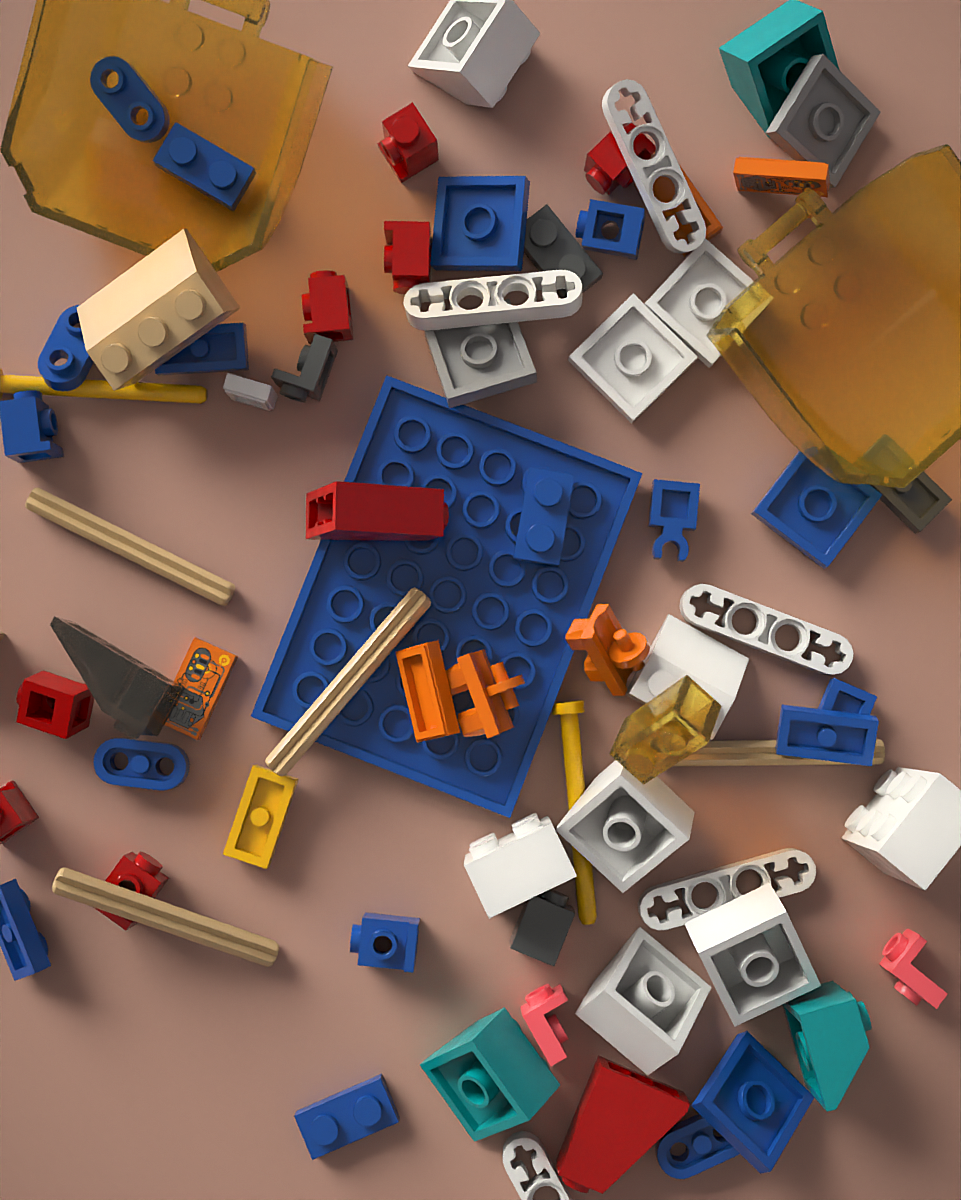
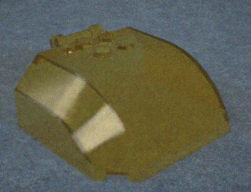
(213, 81)
(859, 324)

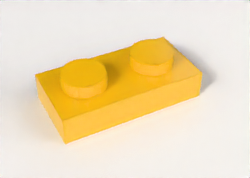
(260, 817)

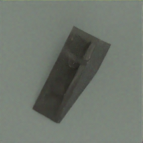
(119, 682)

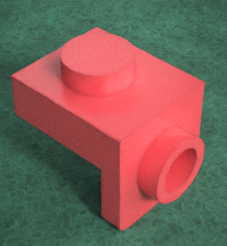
(912, 983)

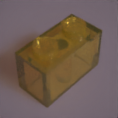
(666, 730)

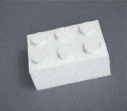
(908, 825)

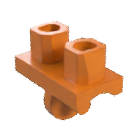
(610, 649)
(489, 690)

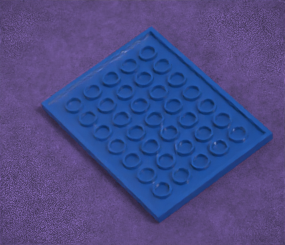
(474, 589)

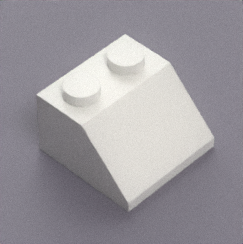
(475, 49)
(687, 651)
(626, 825)
(644, 1002)

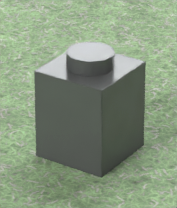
(543, 926)

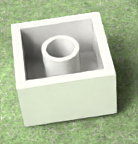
(518, 864)
(752, 954)

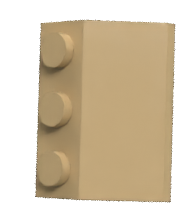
(153, 311)

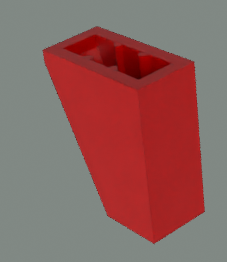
(375, 512)
(616, 1125)

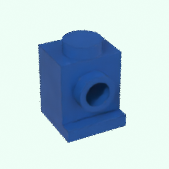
(627, 218)
(29, 428)
(401, 931)

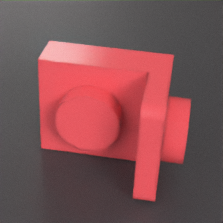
(546, 1031)

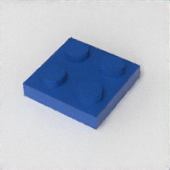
(480, 223)
(814, 509)
(753, 1102)

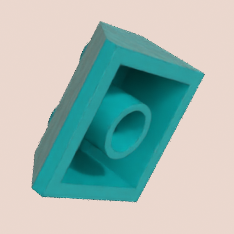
(772, 55)
(828, 1040)
(491, 1076)

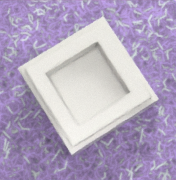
(250, 392)

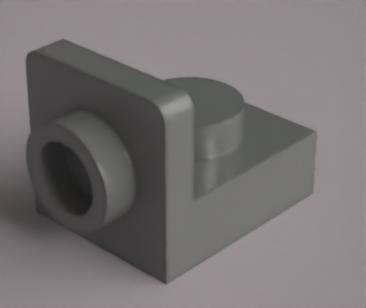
(315, 366)

